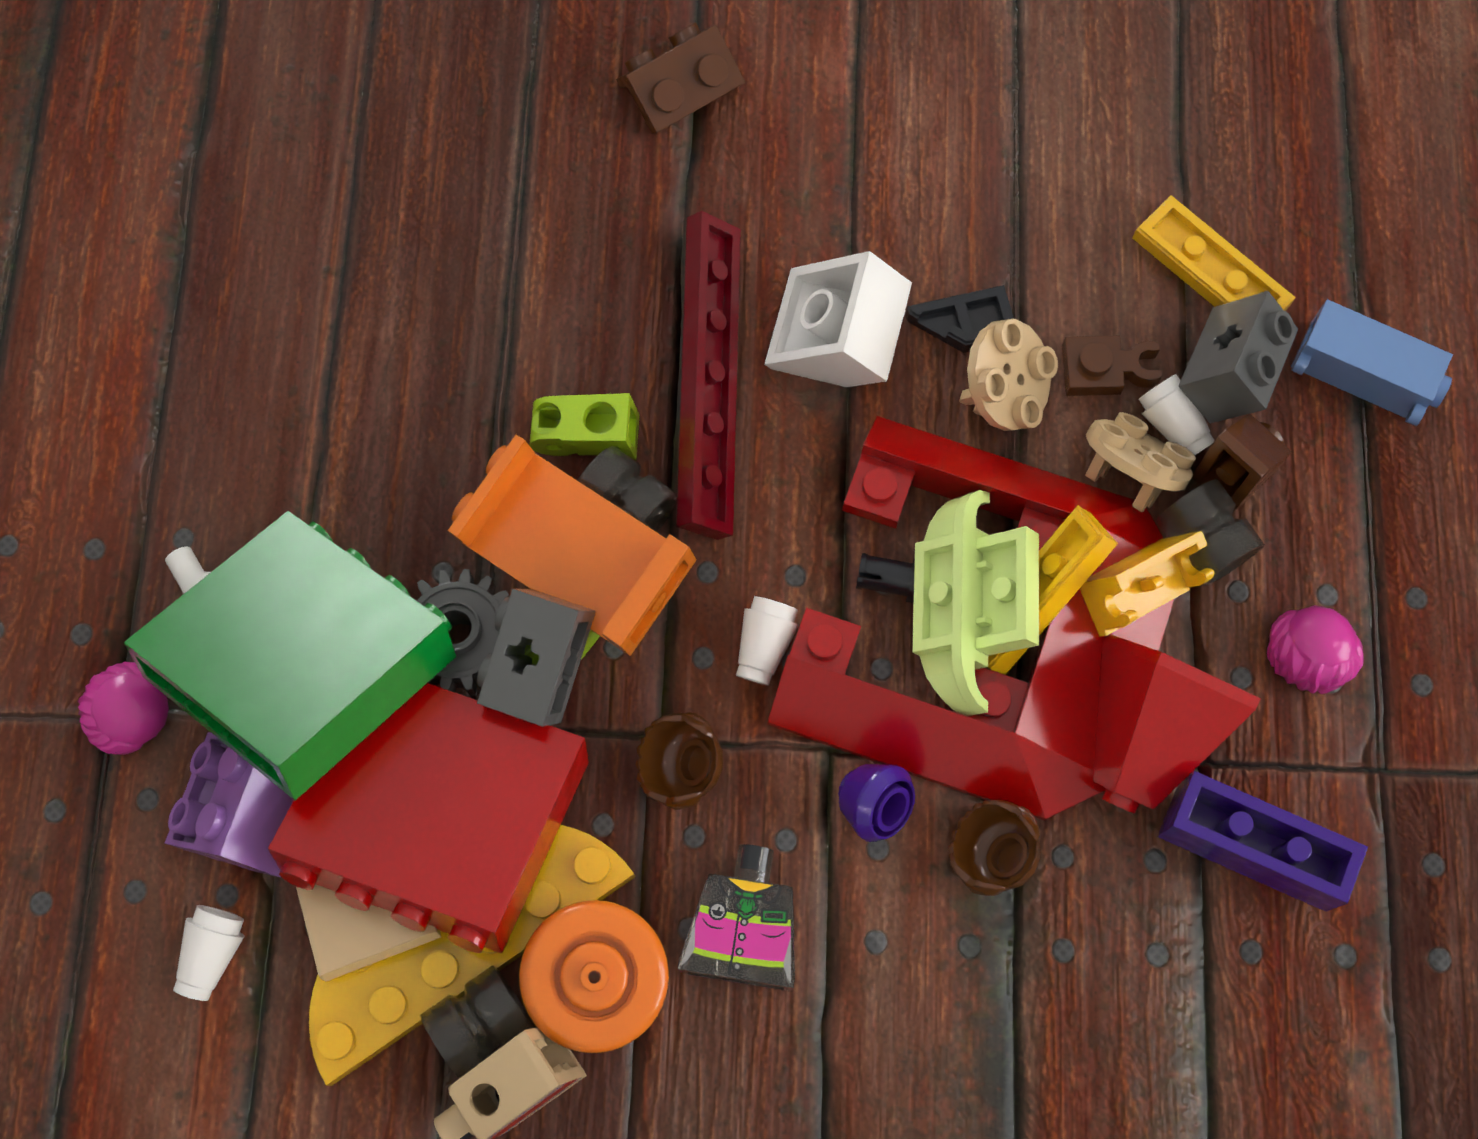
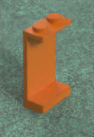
(571, 543)

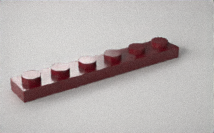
(709, 377)

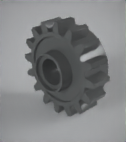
(470, 605)

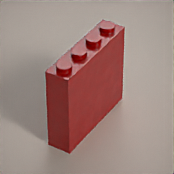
(437, 817)

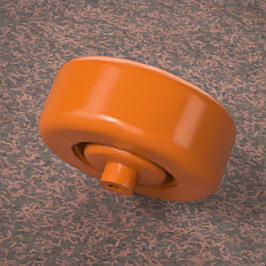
(593, 976)

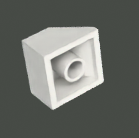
(840, 321)

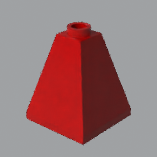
(1157, 722)

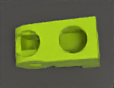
(584, 424)

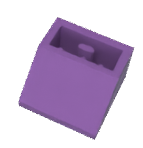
(228, 810)

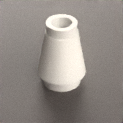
(1176, 416)
(765, 638)
(206, 950)

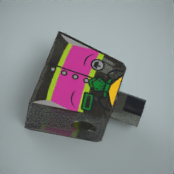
(743, 927)

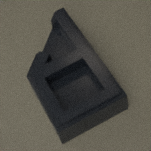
(962, 316)

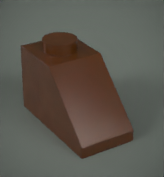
(1243, 458)

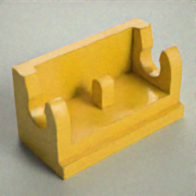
(1143, 581)

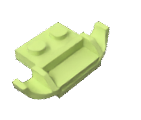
(972, 599)

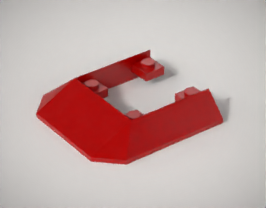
(1037, 734)

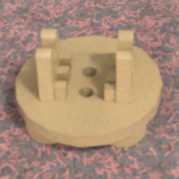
(1009, 375)
(1139, 455)

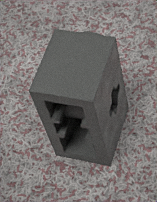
(1239, 357)
(557, 634)

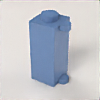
(1373, 362)

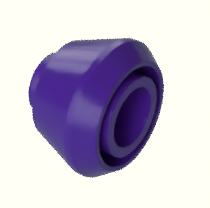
(877, 800)

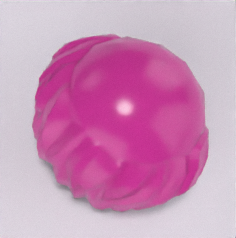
(1315, 649)
(121, 709)

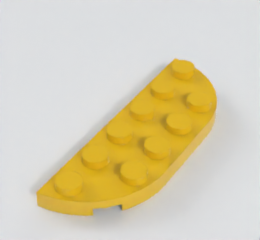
(382, 1002)

